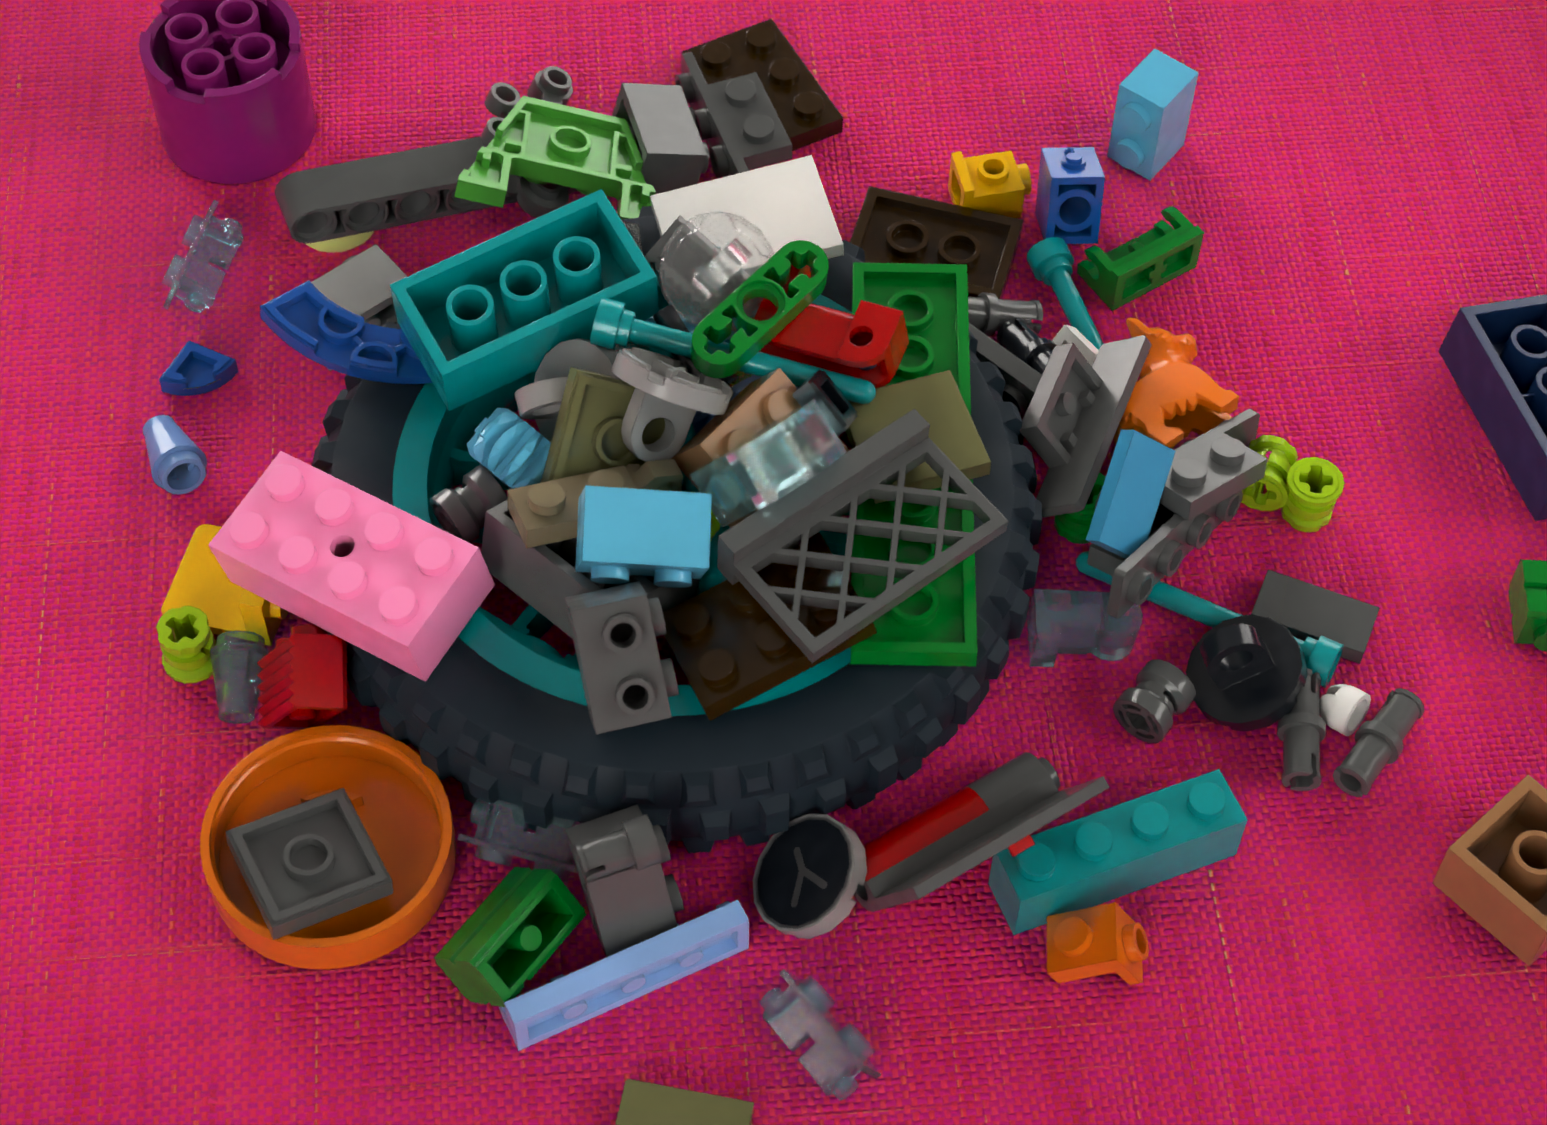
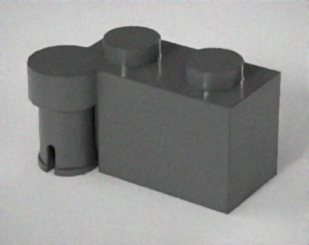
(624, 878)

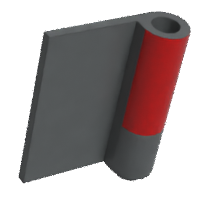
(966, 830)

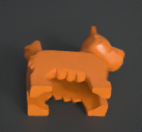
(1172, 392)

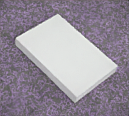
(778, 199)

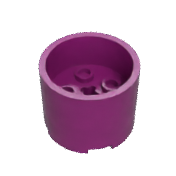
(229, 87)

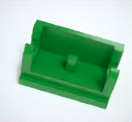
(1143, 261)

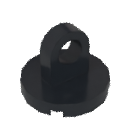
(1247, 672)

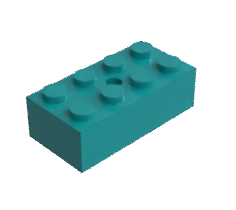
(519, 295)

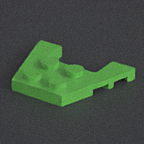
(562, 148)

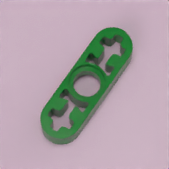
(751, 333)

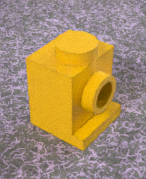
(989, 183)

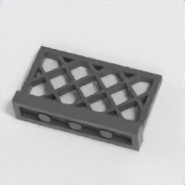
(820, 504)

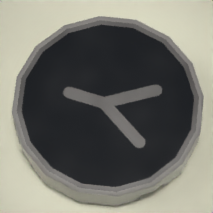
(809, 876)

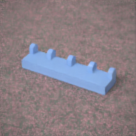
(626, 975)

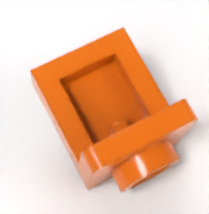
(1095, 944)

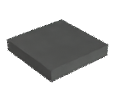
(309, 863)

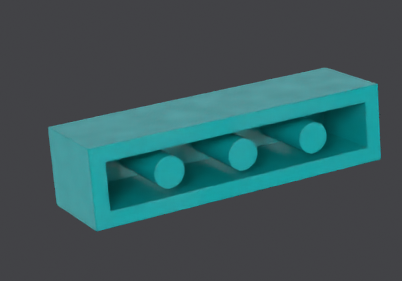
(1118, 851)

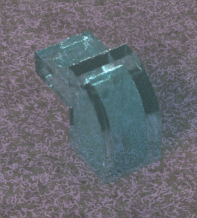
(769, 463)

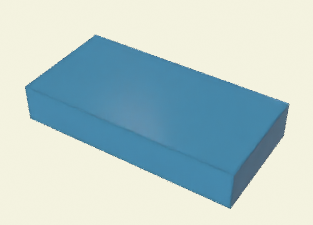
(1130, 493)

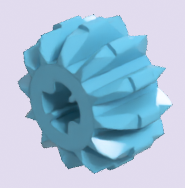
(509, 449)

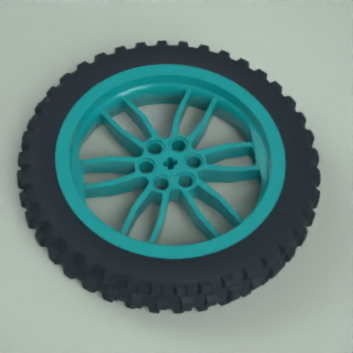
(515, 714)

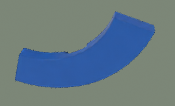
(341, 338)

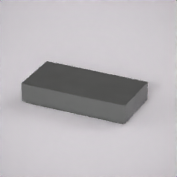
(1316, 612)

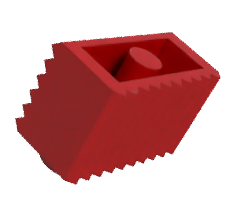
(303, 679)

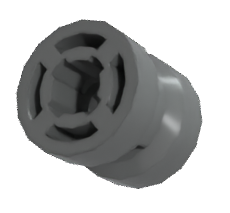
(464, 510)
(1158, 696)

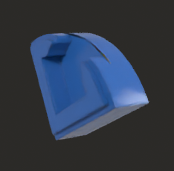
(197, 371)

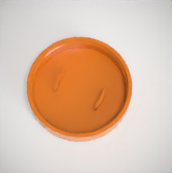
(399, 808)

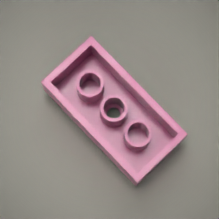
(353, 565)

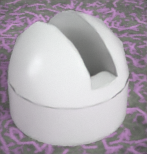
(1344, 708)

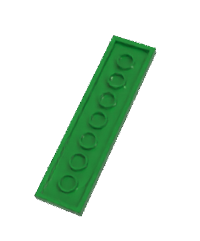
(940, 619)

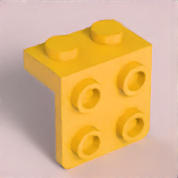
(205, 586)

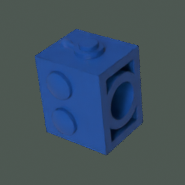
(1070, 194)

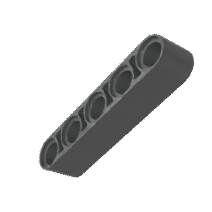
(379, 192)

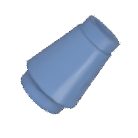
(173, 456)

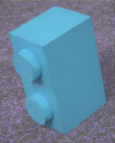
(1152, 114)
(643, 535)

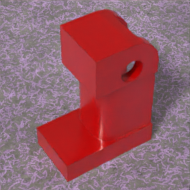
(841, 339)

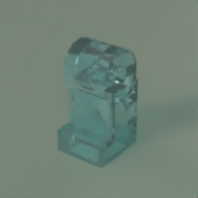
(1078, 625)

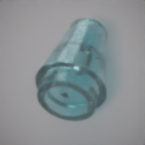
(235, 674)

